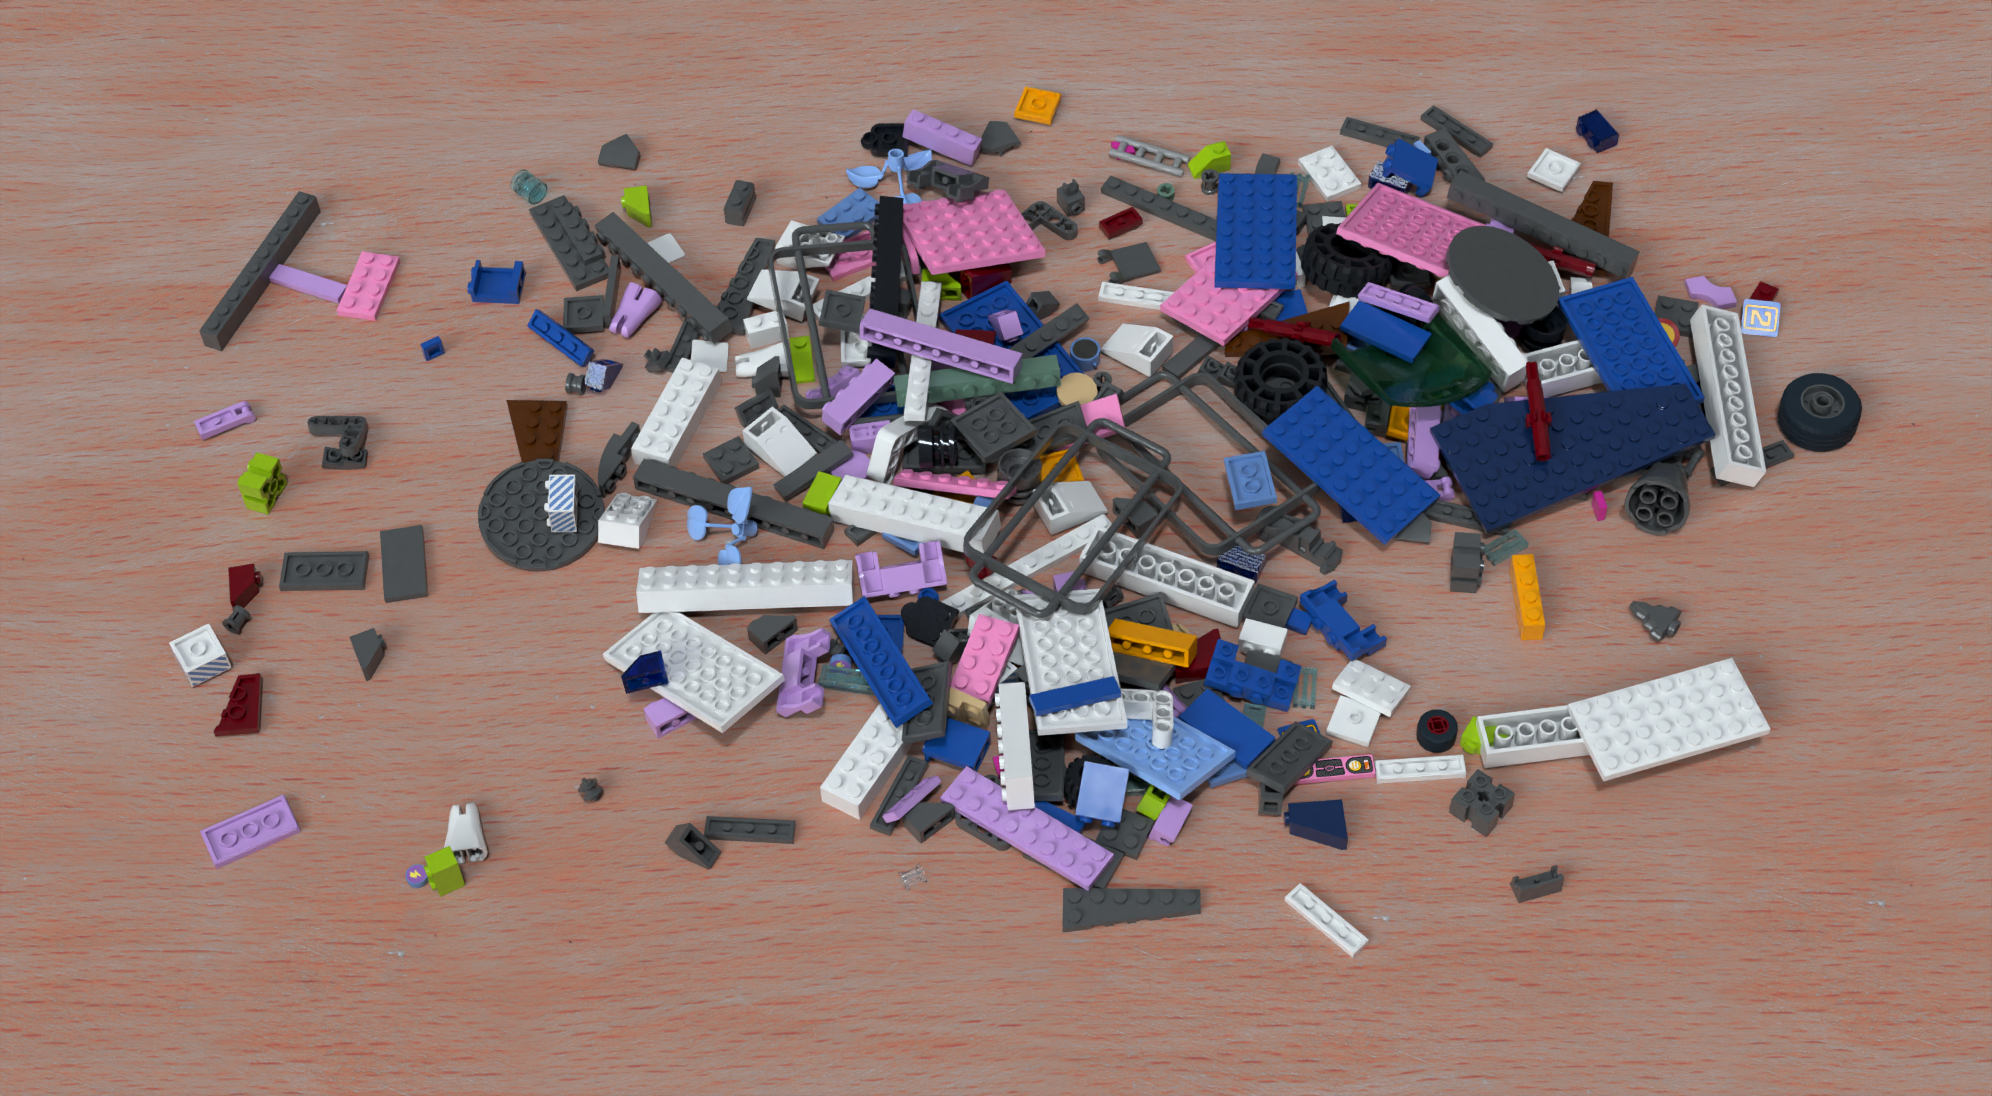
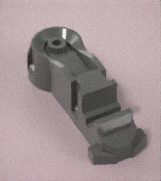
(1304, 543)

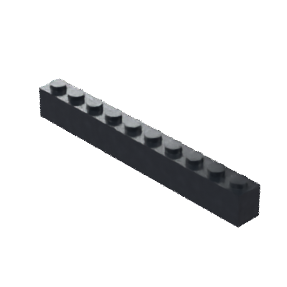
(886, 269)

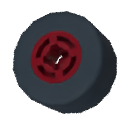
(1437, 731)

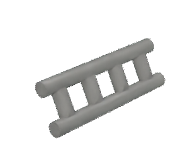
(1156, 163)

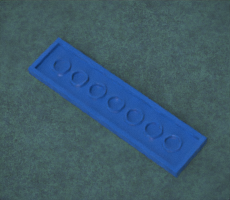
(880, 662)

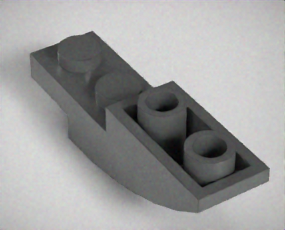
(612, 461)

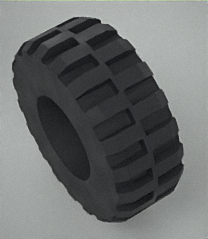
(1342, 264)
(1277, 359)

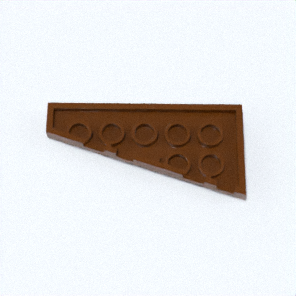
(1595, 213)
(1326, 319)
(538, 427)

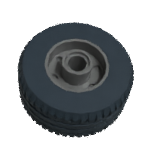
(1819, 412)

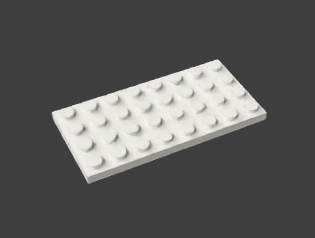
(1068, 652)
(702, 668)
(1668, 719)

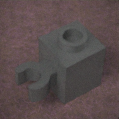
(1070, 198)

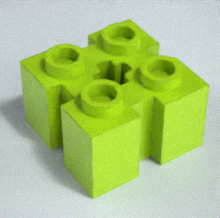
(262, 483)

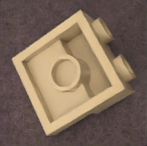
(967, 708)

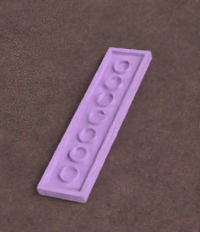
(1028, 829)

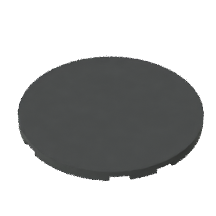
(1502, 274)
(516, 523)

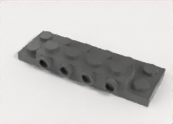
(571, 242)

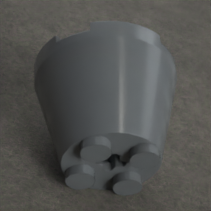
(1659, 499)

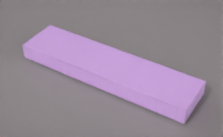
(308, 283)
(1398, 302)

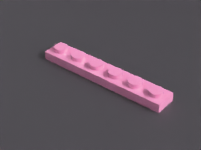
(947, 483)

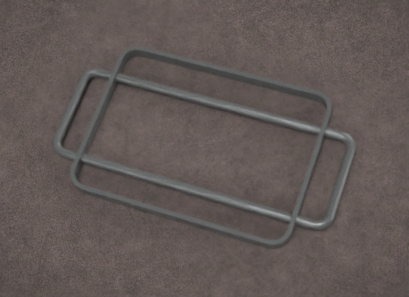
(817, 249)
(1235, 538)
(1059, 598)

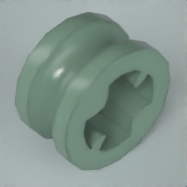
(1168, 188)

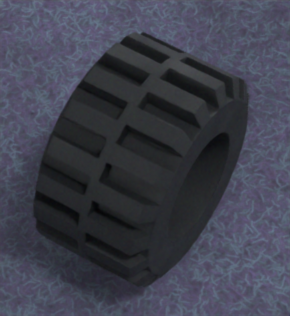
(1074, 775)

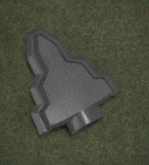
(1657, 619)

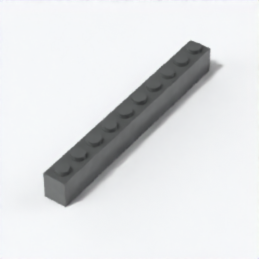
(1543, 224)
(255, 276)
(663, 278)
(768, 513)

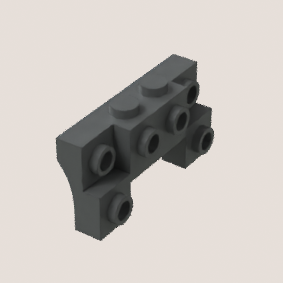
(956, 181)

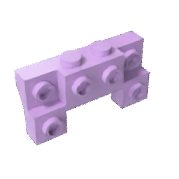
(901, 577)
(798, 667)

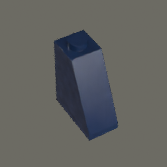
(1318, 822)

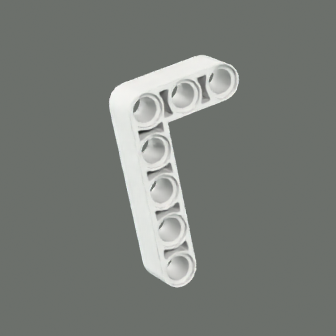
(889, 443)
(1152, 706)

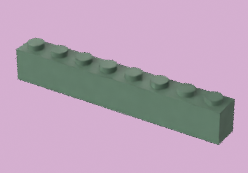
(961, 384)

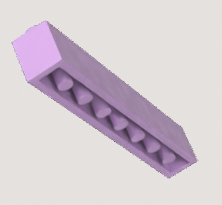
(941, 346)

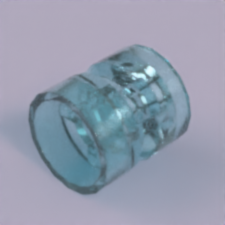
(528, 187)

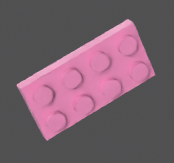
(368, 286)
(985, 657)

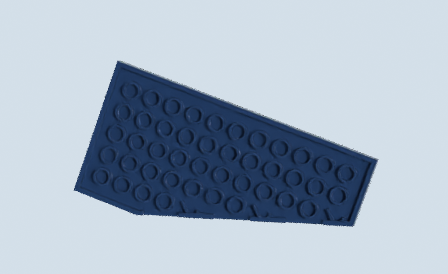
(1591, 444)

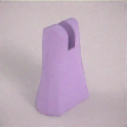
(634, 309)

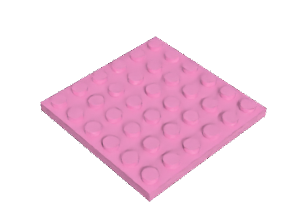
(1404, 228)
(970, 233)

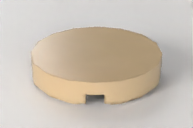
(1076, 388)

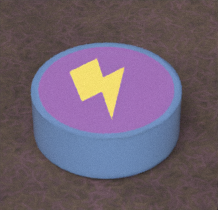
(841, 660)
(416, 876)

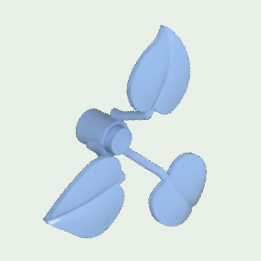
(868, 175)
(738, 505)

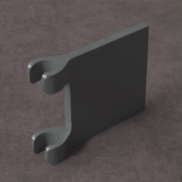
(1131, 262)

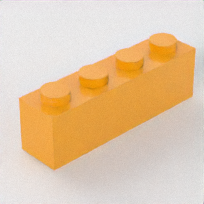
(1527, 597)
(1153, 643)

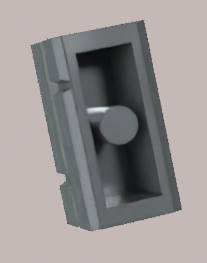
(739, 203)

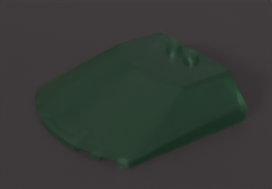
(1438, 376)

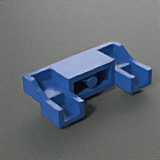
(1337, 625)
(1250, 681)

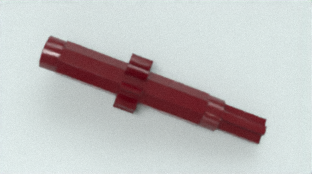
(1566, 261)
(1299, 331)
(1538, 418)

